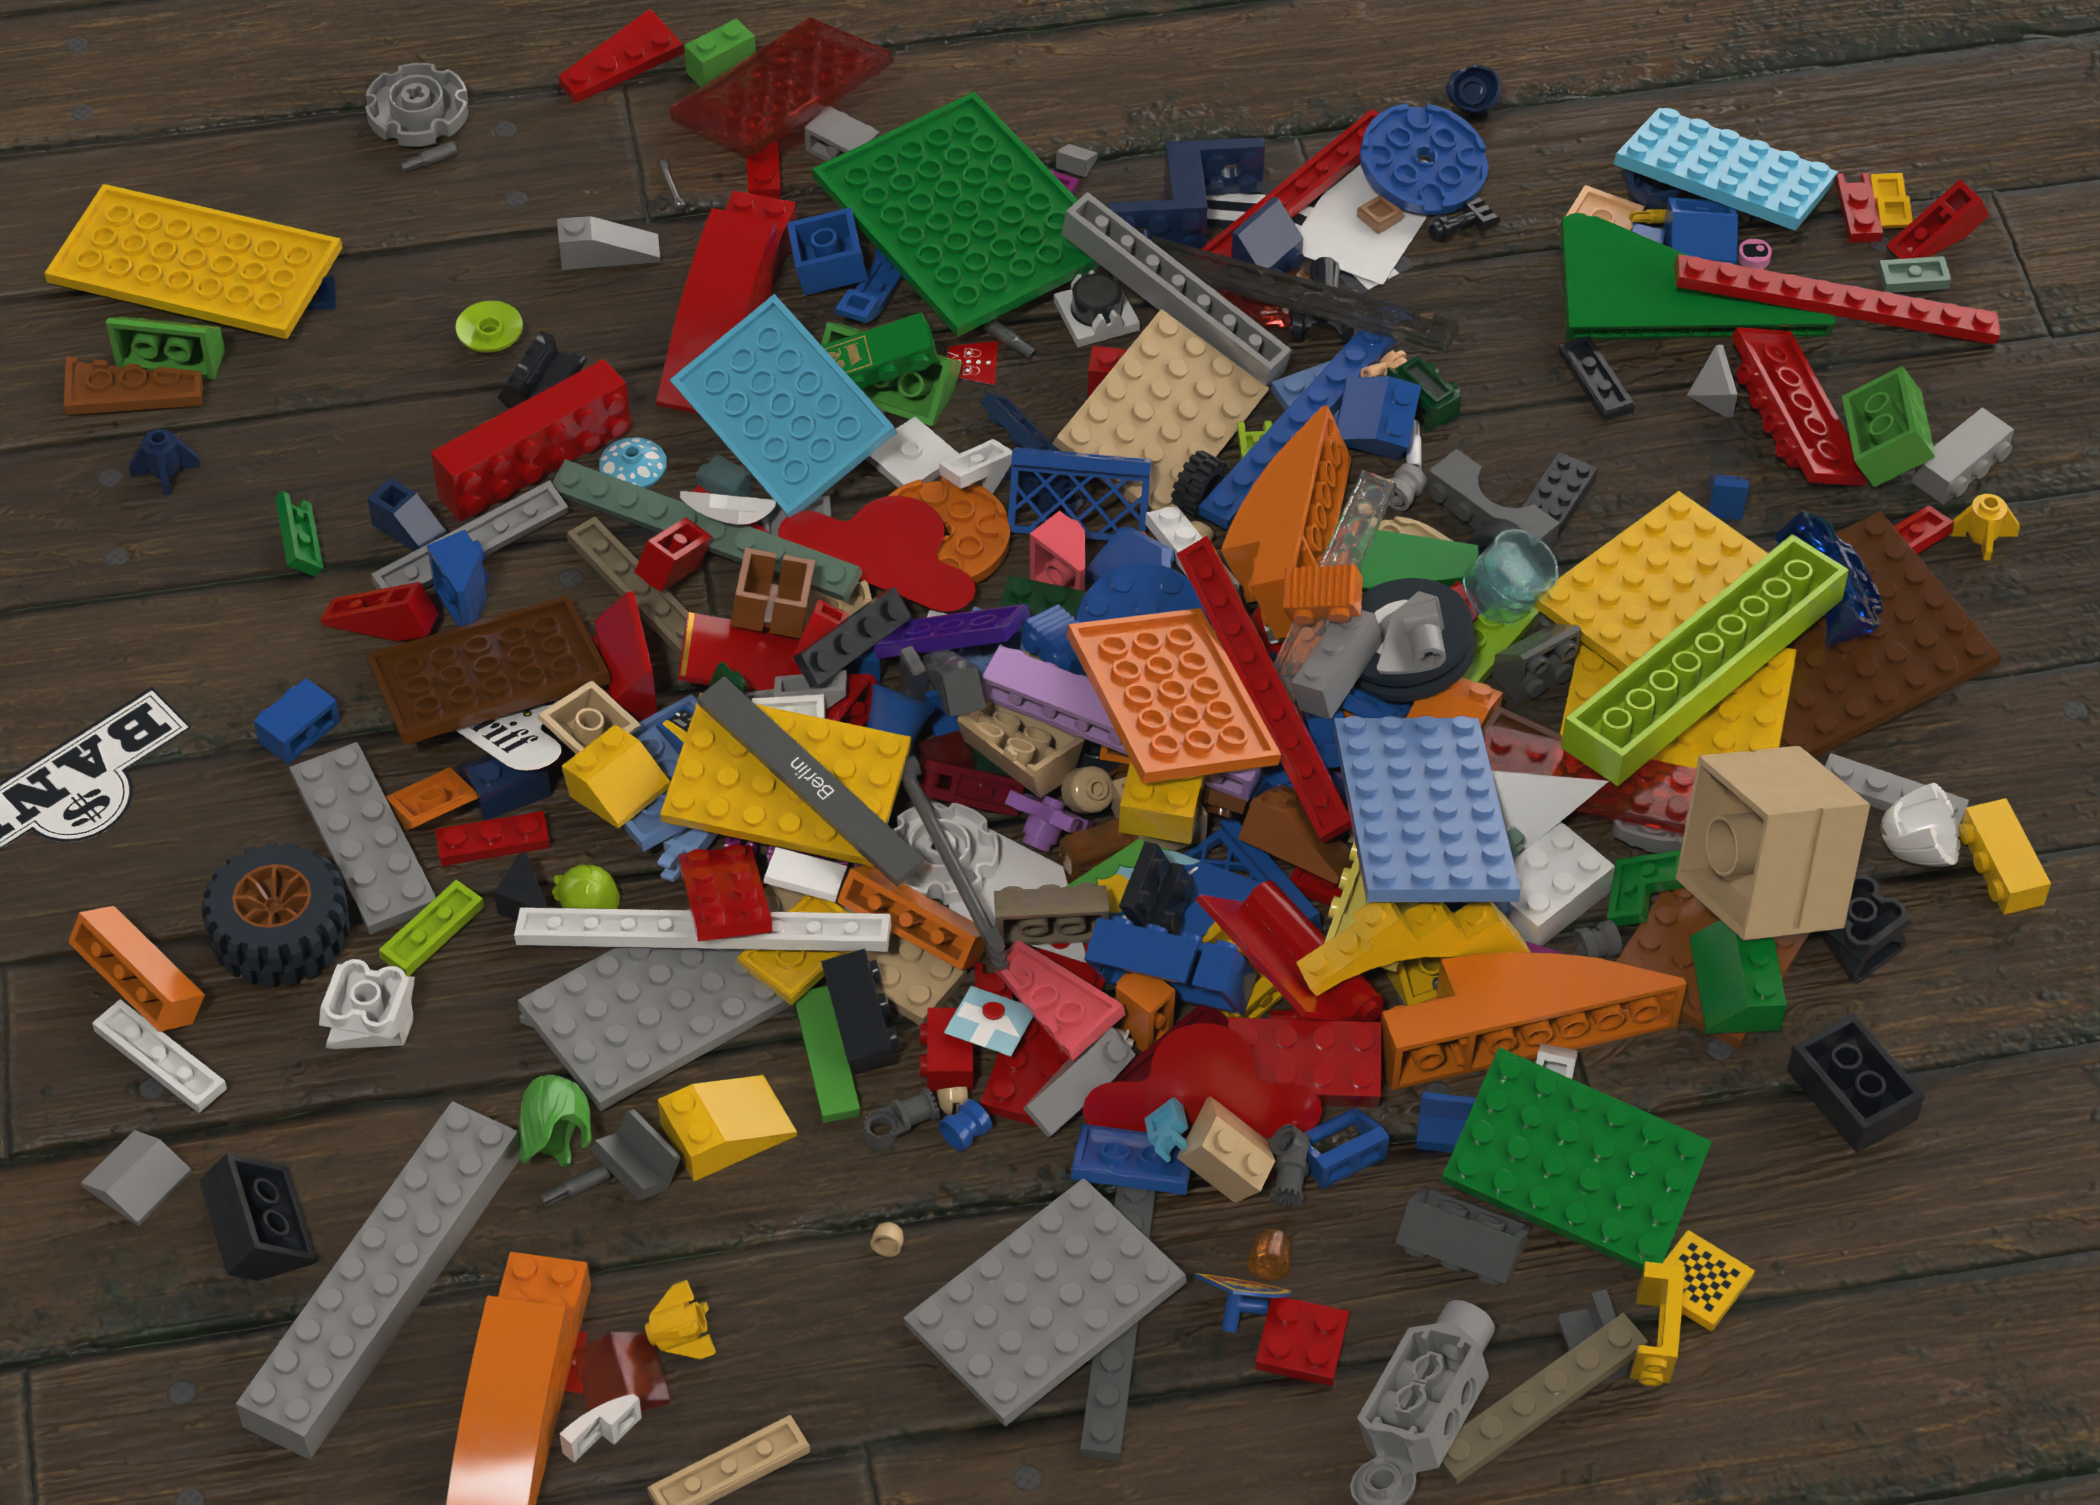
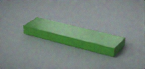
(826, 1056)

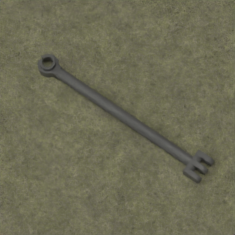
(991, 936)

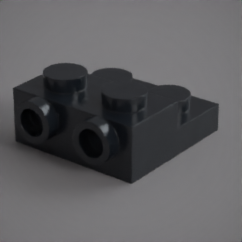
(1157, 891)

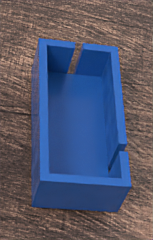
(1197, 971)

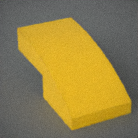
(1891, 200)

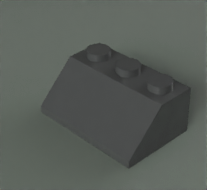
(1463, 1235)

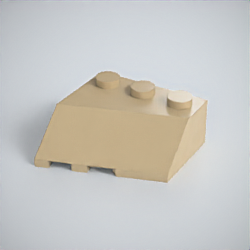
(1022, 746)

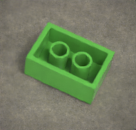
(1888, 426)

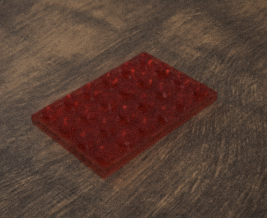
(781, 86)

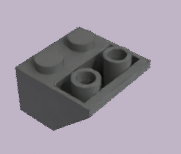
(1537, 661)

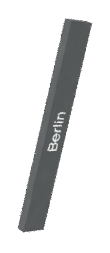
(811, 781)

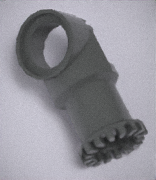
(900, 1118)
(1290, 1165)

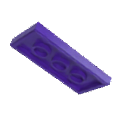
(954, 630)

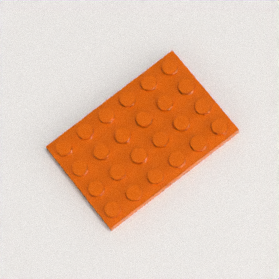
(1172, 695)

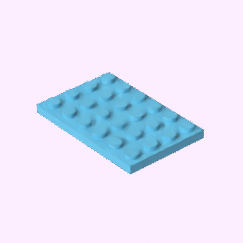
(1726, 168)
(783, 406)

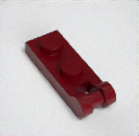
(970, 786)

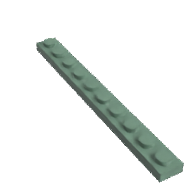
(729, 540)

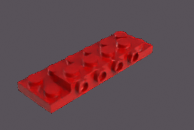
(1795, 407)

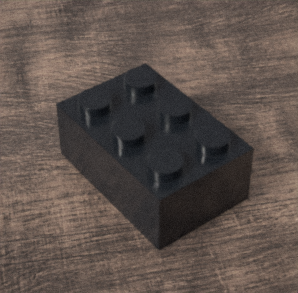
(1855, 1082)

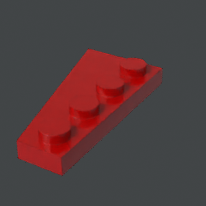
(624, 55)

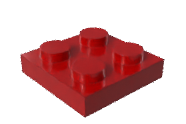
(1302, 1340)

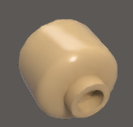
(1087, 790)

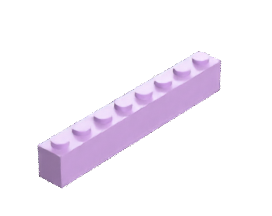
(1072, 705)

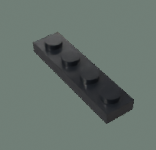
(852, 637)

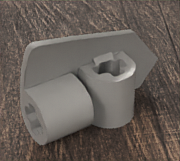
(1414, 637)

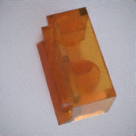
(1091, 846)

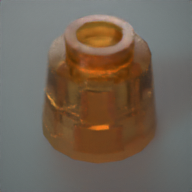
(1270, 1255)

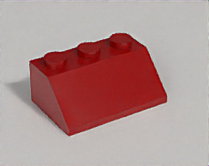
(626, 657)

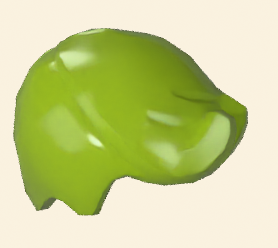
(586, 888)

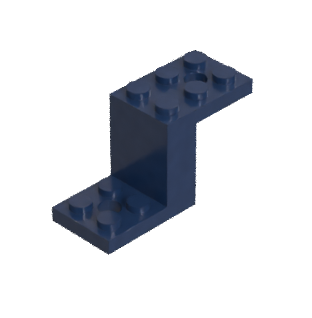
(1191, 174)

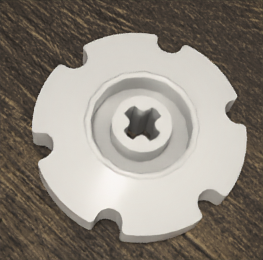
(962, 828)

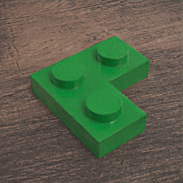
(1636, 880)

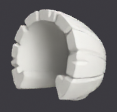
(1922, 828)

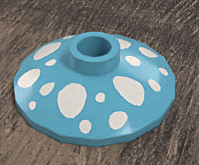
(634, 461)

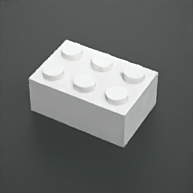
(1557, 884)

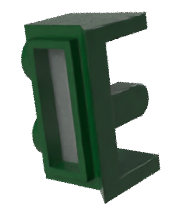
(1436, 395)

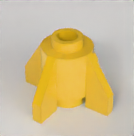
(1985, 522)
(678, 1324)

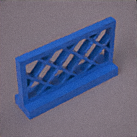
(1074, 465)
(1253, 861)

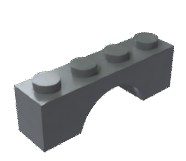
(1456, 486)
(955, 681)

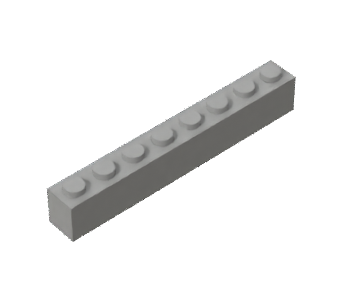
(1173, 288)

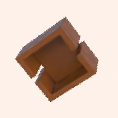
(770, 605)

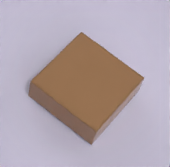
(1379, 214)

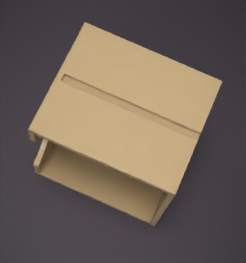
(1772, 842)

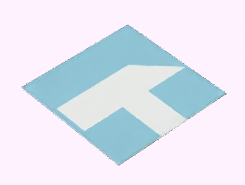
(997, 1035)

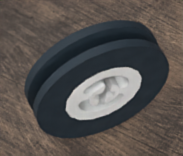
(1457, 638)

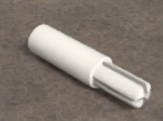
(1414, 450)

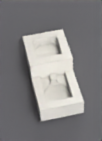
(607, 1420)

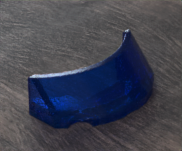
(1861, 600)

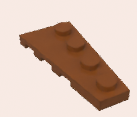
(109, 388)

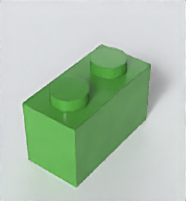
(718, 51)

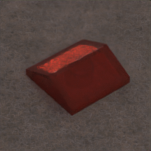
(620, 1367)

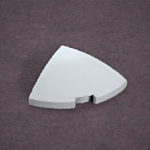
(728, 508)

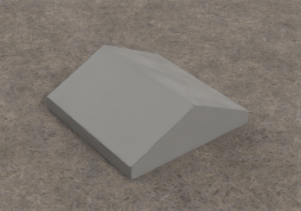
(137, 1176)

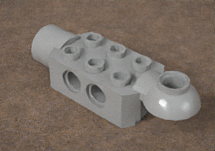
(1421, 1402)

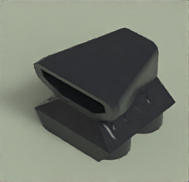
(539, 370)
(1870, 931)

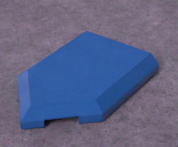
(1126, 548)

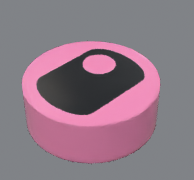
(1754, 253)

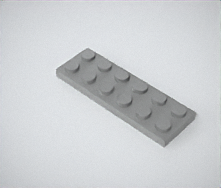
(363, 837)

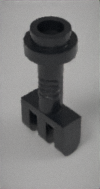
(1474, 213)

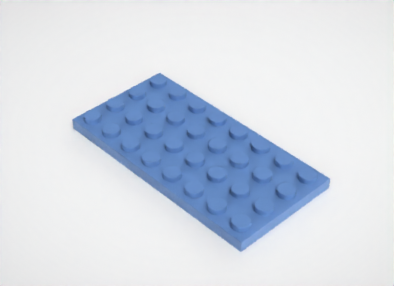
(1424, 810)

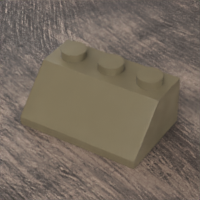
(1050, 913)

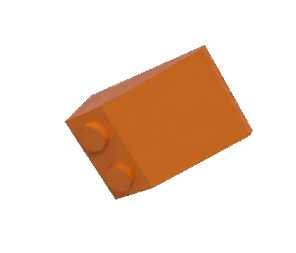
(1460, 699)

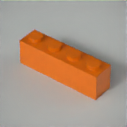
(914, 917)
(136, 968)

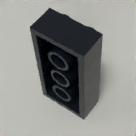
(1563, 488)

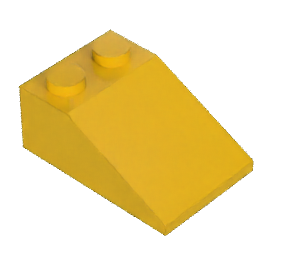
(723, 1122)

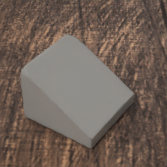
(1075, 160)

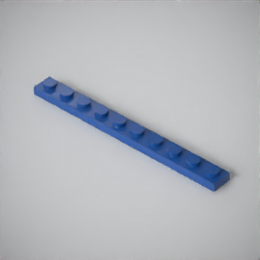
(1326, 389)

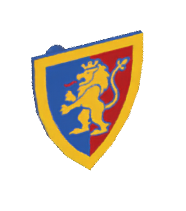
(1238, 1303)

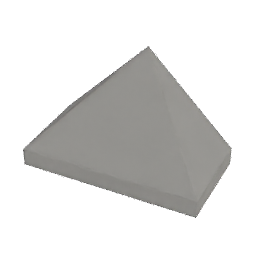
(1715, 384)

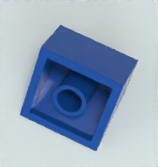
(1378, 414)
(459, 576)

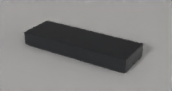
(1596, 378)

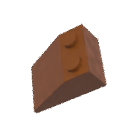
(1282, 828)

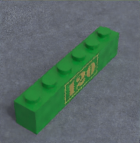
(885, 351)

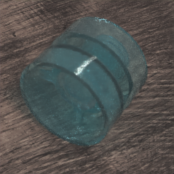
(1510, 576)

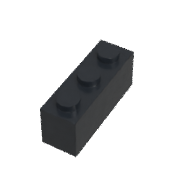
(861, 1011)

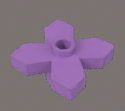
(1045, 819)

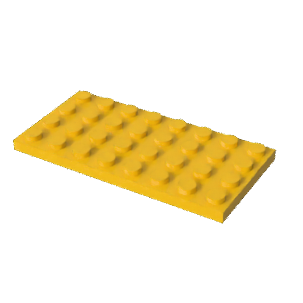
(194, 261)

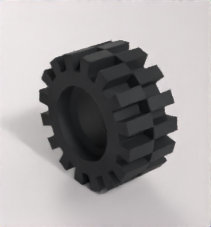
(1197, 481)

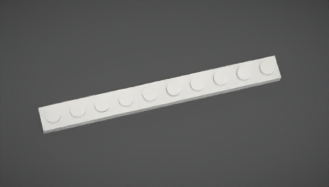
(677, 930)

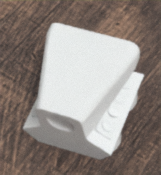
(367, 1006)

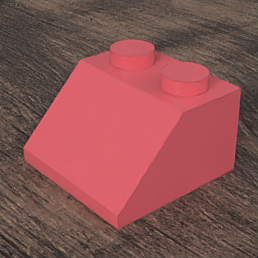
(1058, 552)

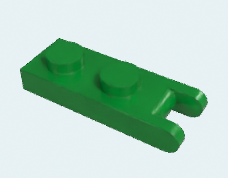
(299, 535)

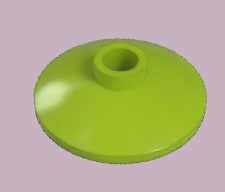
(489, 326)

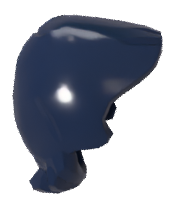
(1475, 89)
(1649, 191)

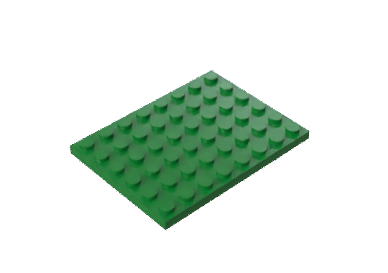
(960, 212)

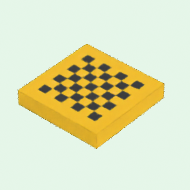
(1710, 1281)

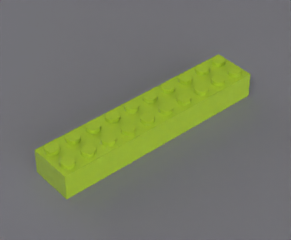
(1703, 659)

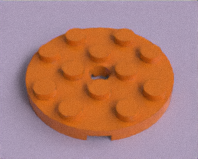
(975, 524)

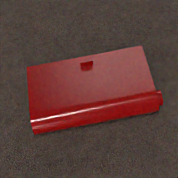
(1275, 937)

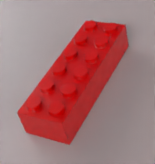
(531, 440)

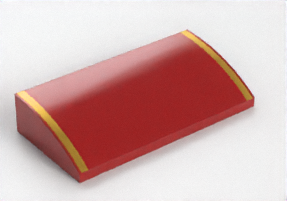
(750, 652)

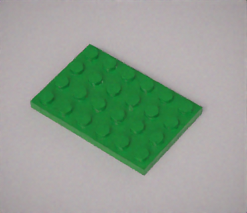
(1576, 1161)

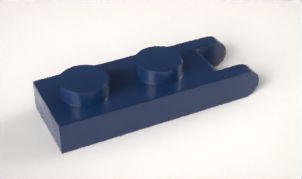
(1021, 428)

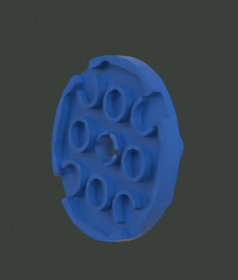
(1428, 188)
(1137, 591)

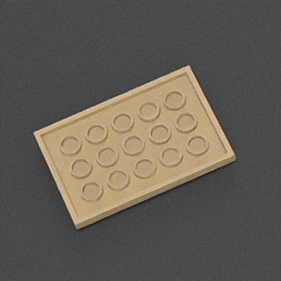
(1163, 405)

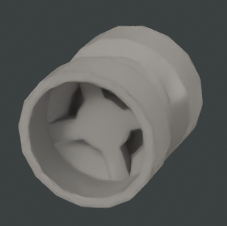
(1409, 483)

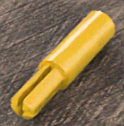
(1650, 216)

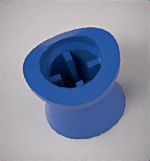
(898, 713)

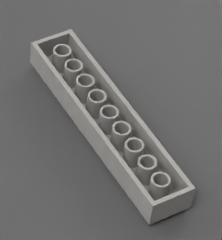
(379, 1281)

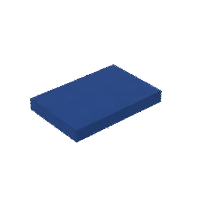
(1127, 1160)

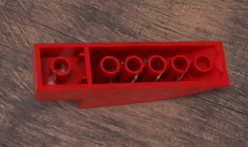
(727, 279)

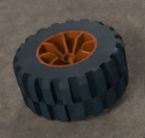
(275, 914)

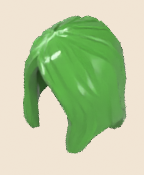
(548, 1118)

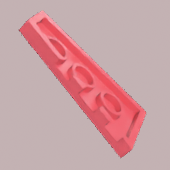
(1059, 1000)

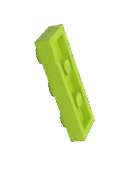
(431, 928)

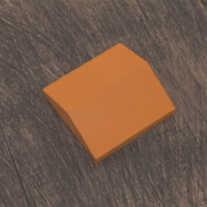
(430, 798)

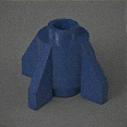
(162, 455)

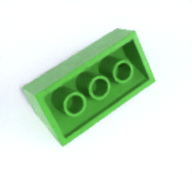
(911, 394)

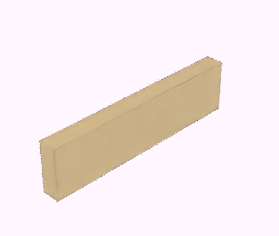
(732, 1466)

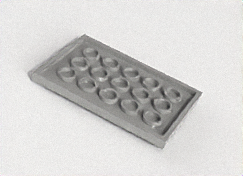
(645, 1014)
(1044, 1301)

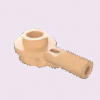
(1391, 359)

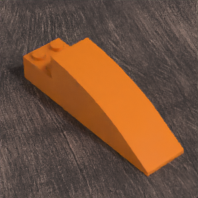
(1289, 516)
(1517, 1005)
(518, 1381)

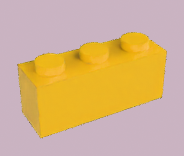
(2004, 856)

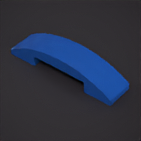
(873, 294)

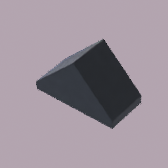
(518, 889)

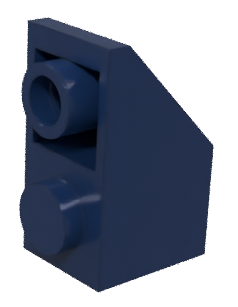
(403, 515)

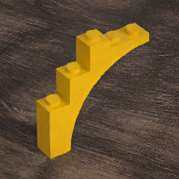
(1390, 936)

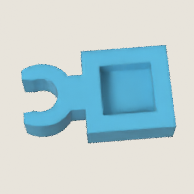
(1166, 1127)

